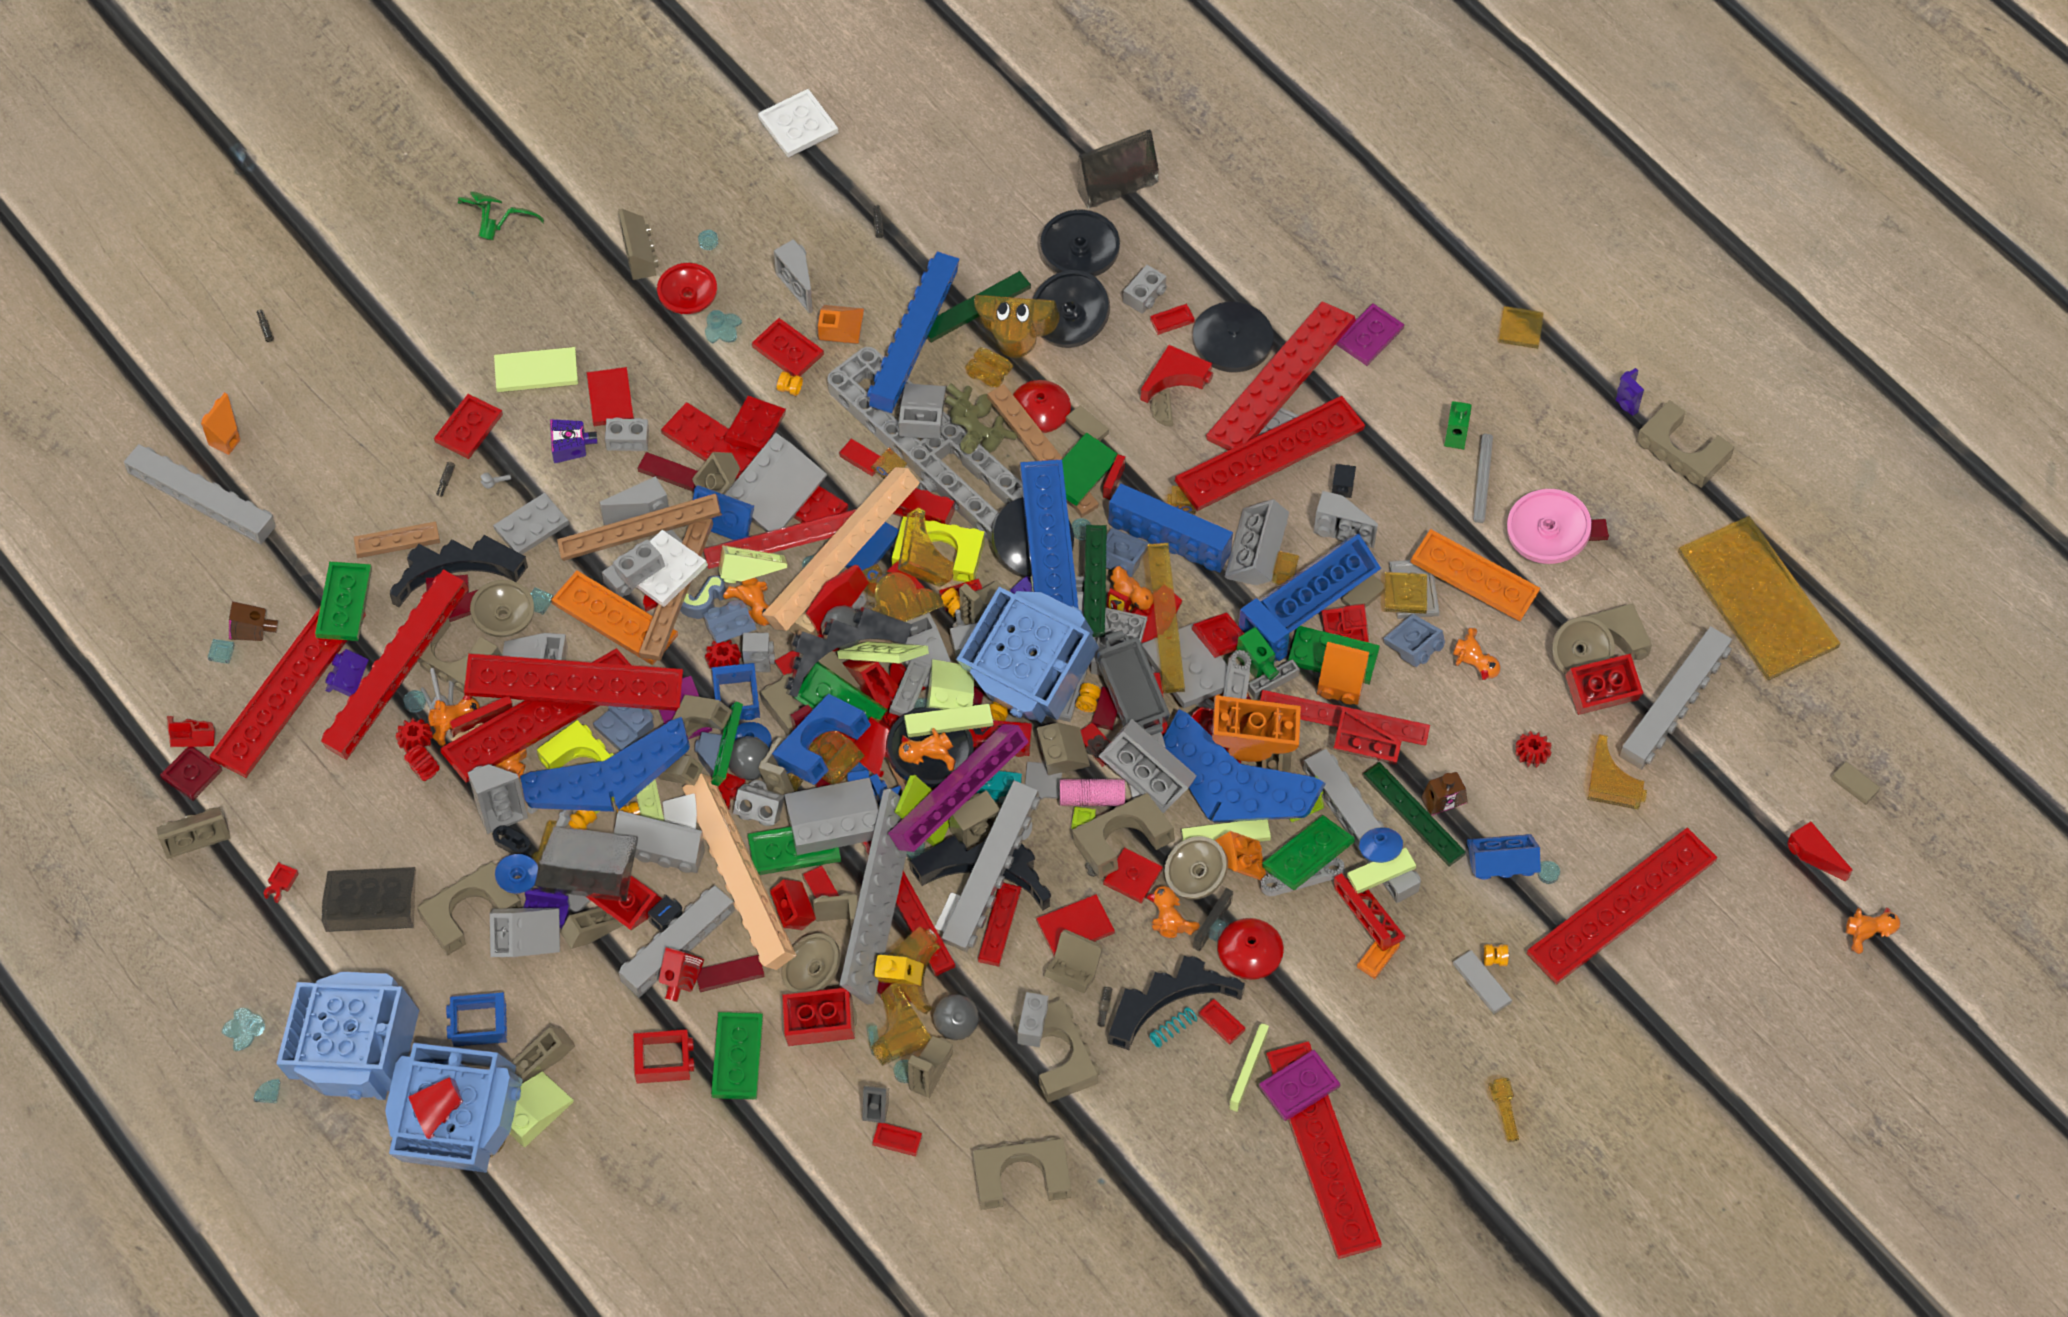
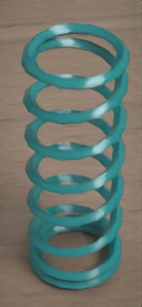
(1155, 1038)

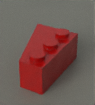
(1365, 740)

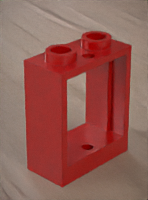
(665, 1073)

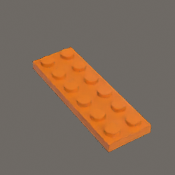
(1475, 575)
(606, 613)

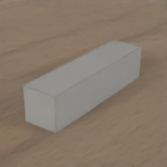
(1286, 673)

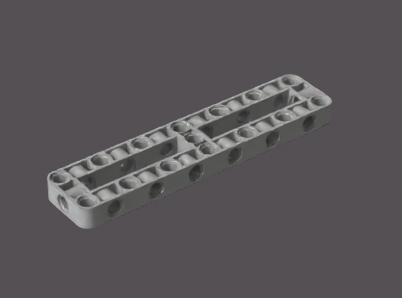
(882, 423)

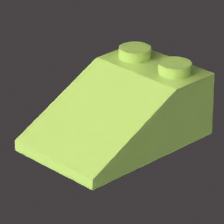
(744, 564)
(949, 686)
(537, 1108)

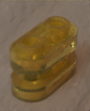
(988, 367)

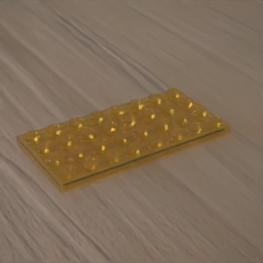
(1759, 598)

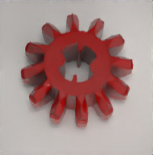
(722, 654)
(413, 734)
(1533, 749)
(421, 762)

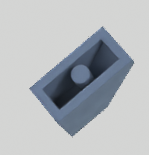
(707, 750)

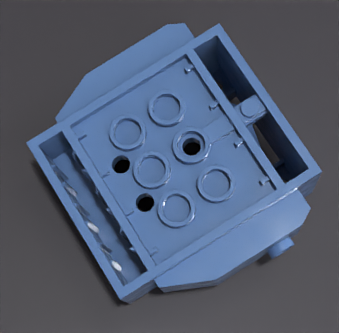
(1013, 676)
(342, 1062)
(480, 1120)

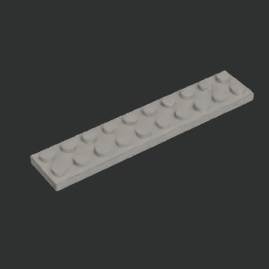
(875, 904)

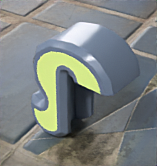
(712, 589)

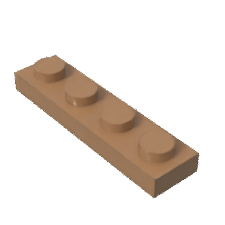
(396, 539)

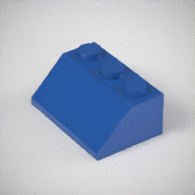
(1504, 856)

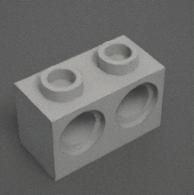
(1141, 293)
(626, 438)
(639, 564)
(758, 650)
(759, 799)
(1032, 1019)

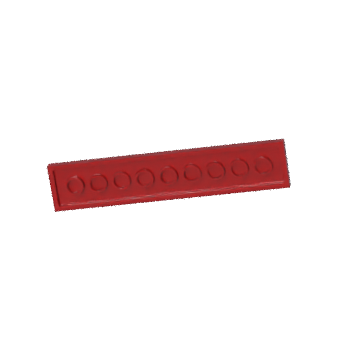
(1281, 376)
(705, 435)
(1269, 453)
(573, 682)
(276, 700)
(516, 729)
(1621, 905)
(1330, 1168)

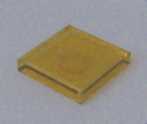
(1521, 327)
(1405, 593)

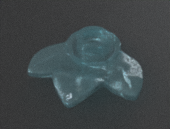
(723, 329)
(241, 1029)

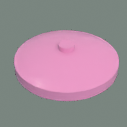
(1549, 526)

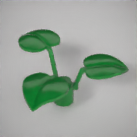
(488, 225)

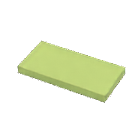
(536, 369)
(883, 652)

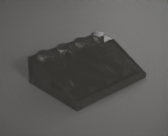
(1117, 169)
(587, 863)
(369, 899)

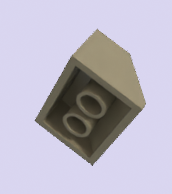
(638, 245)
(193, 832)

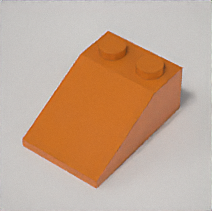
(1343, 673)

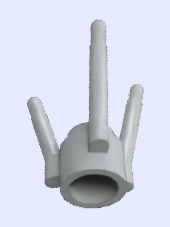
(449, 701)

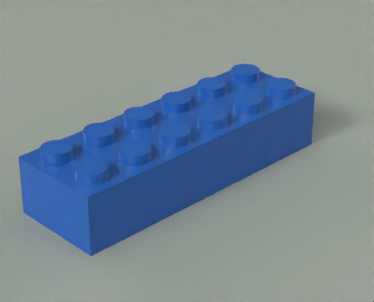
(1163, 523)
(1321, 583)

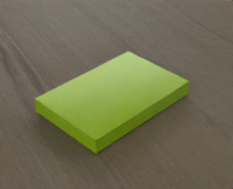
(913, 794)

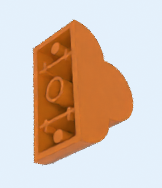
(1255, 727)

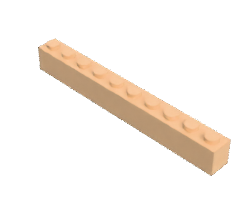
(841, 548)
(740, 875)

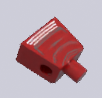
(679, 972)

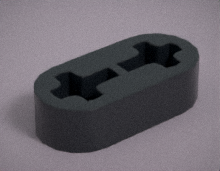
(514, 839)

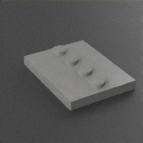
(1201, 671)

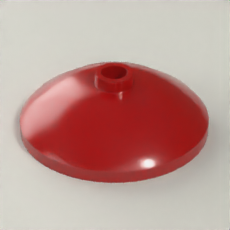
(684, 281)
(1050, 411)
(1247, 959)

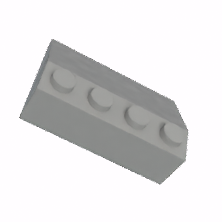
(777, 483)
(832, 815)

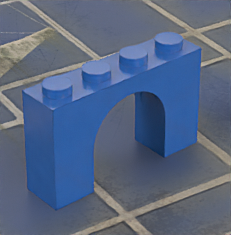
(827, 716)

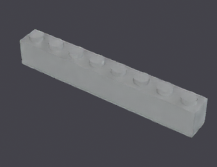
(200, 494)
(1676, 697)
(1354, 814)
(990, 867)

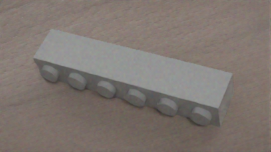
(681, 935)

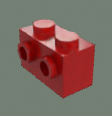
(793, 904)

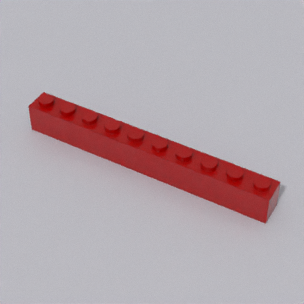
(394, 664)

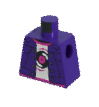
(570, 439)

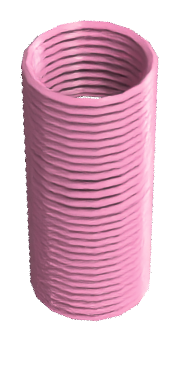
(1092, 792)

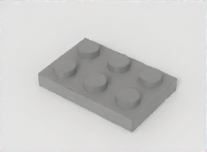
(531, 524)

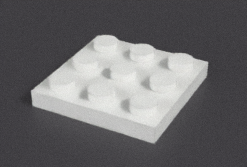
(798, 123)
(680, 569)

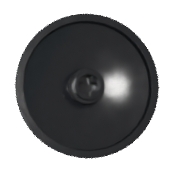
(1080, 242)
(1081, 306)
(1233, 336)
(1011, 538)
(931, 771)

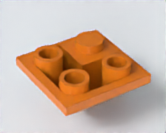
(840, 324)
(221, 426)
(1243, 854)

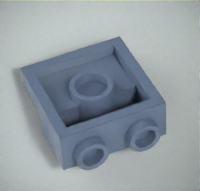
(1124, 551)
(729, 621)
(1415, 640)
(624, 725)

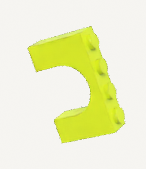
(965, 541)
(570, 744)

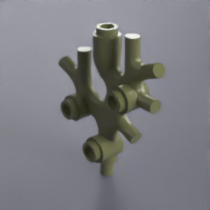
(967, 415)

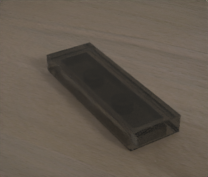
(1217, 913)

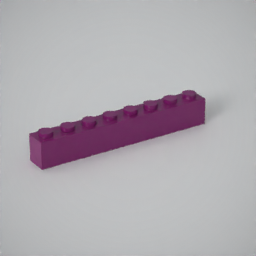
(958, 788)

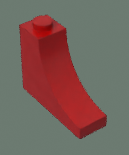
(1176, 369)
(872, 682)

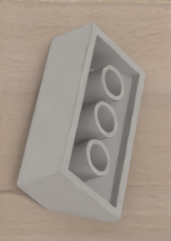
(1257, 543)
(1147, 765)
(497, 796)
(663, 841)

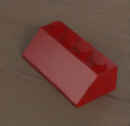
(633, 911)

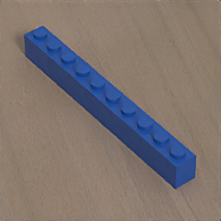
(913, 333)

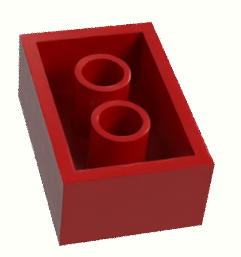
(1604, 684)
(818, 1016)

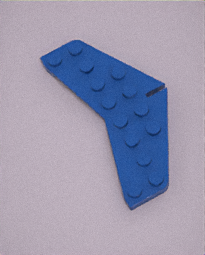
(620, 776)
(1242, 789)

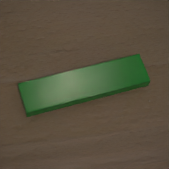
(726, 745)

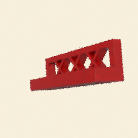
(1367, 915)

